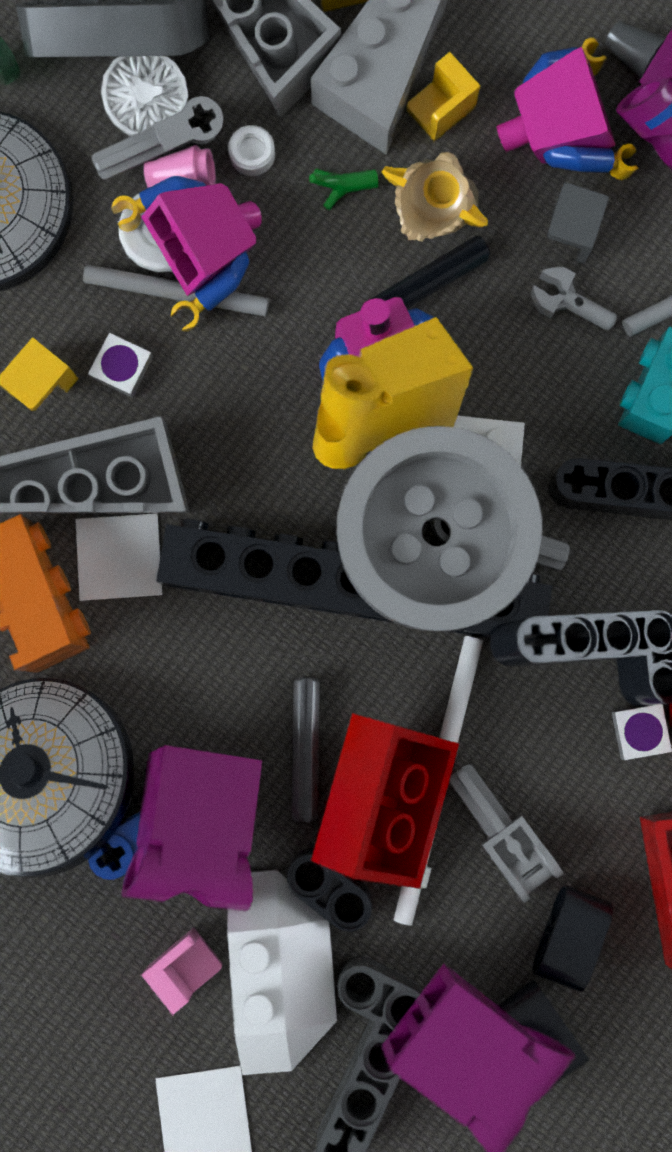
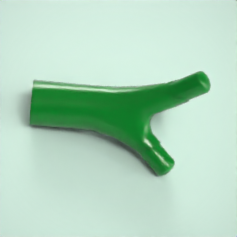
(343, 183)

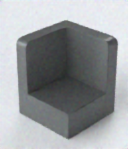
(577, 218)

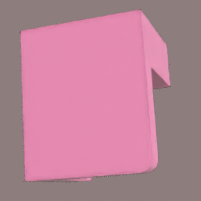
(182, 970)

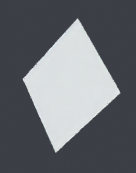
(118, 556)
(204, 1111)

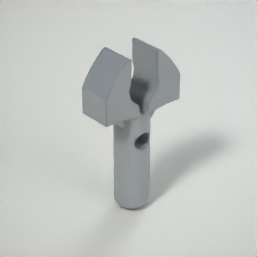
(569, 299)

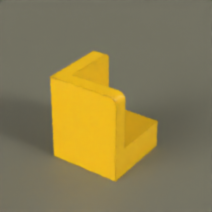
(445, 99)
(35, 375)

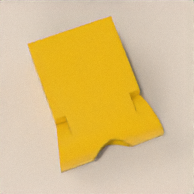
(389, 390)

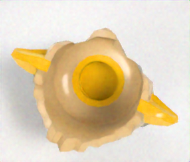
(434, 197)

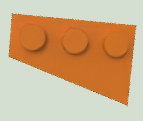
(35, 600)

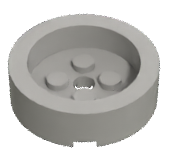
(471, 489)

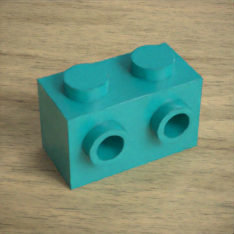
(650, 399)

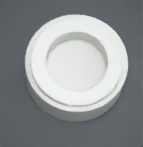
(251, 150)

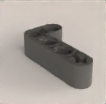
(112, 27)
(363, 1070)

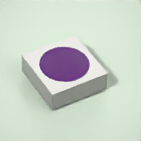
(120, 365)
(641, 732)

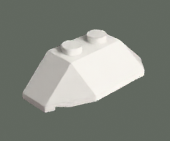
(279, 977)

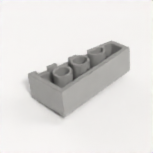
(280, 43)
(375, 66)
(98, 472)

